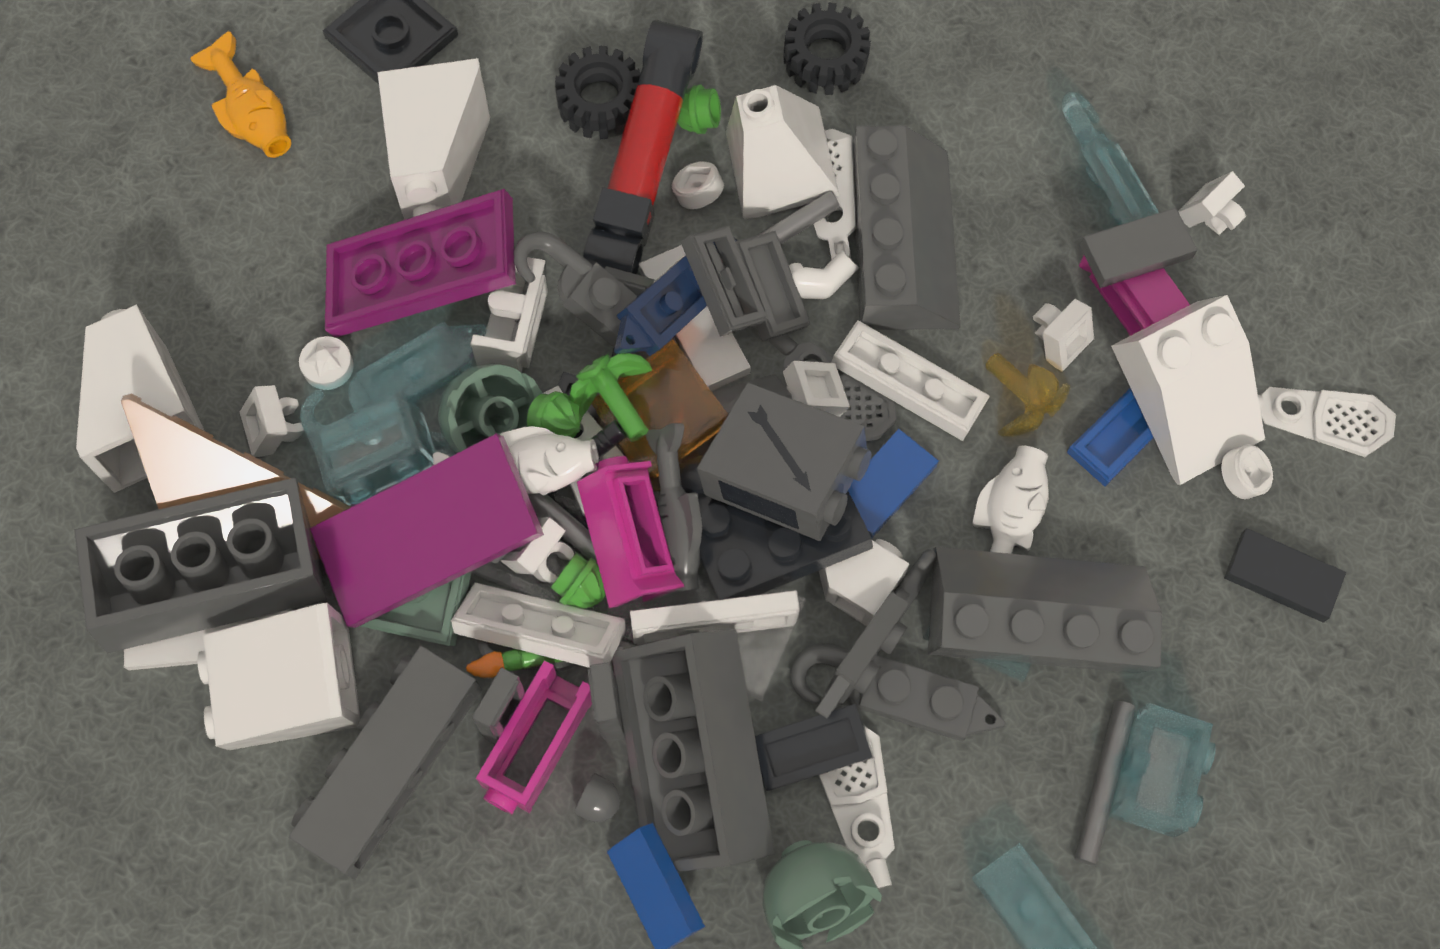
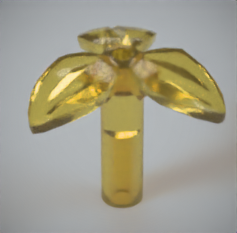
(1037, 391)

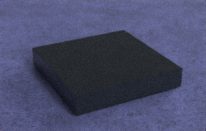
(390, 34)

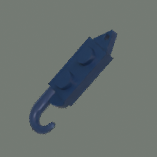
(660, 310)

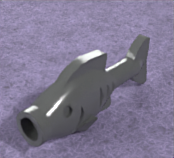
(677, 509)

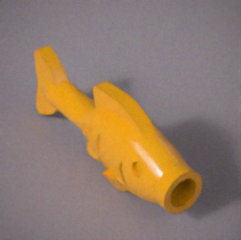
(250, 107)

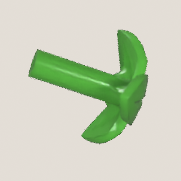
(603, 379)

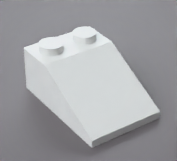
(1194, 385)

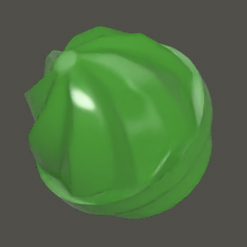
(700, 110)
(555, 413)
(580, 583)

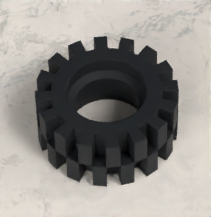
(831, 26)
(592, 69)

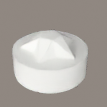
(697, 185)
(326, 363)
(1247, 471)

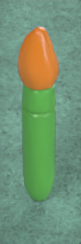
(511, 660)

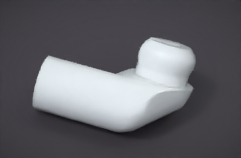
(823, 283)

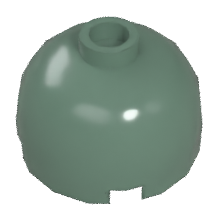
(484, 403)
(817, 890)

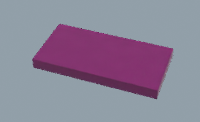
(420, 263)
(426, 531)

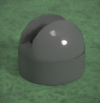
(599, 800)

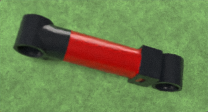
(626, 205)

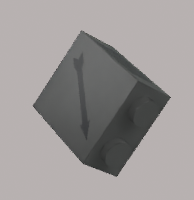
(785, 461)

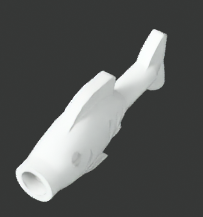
(546, 459)
(1014, 501)

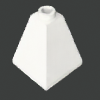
(778, 152)

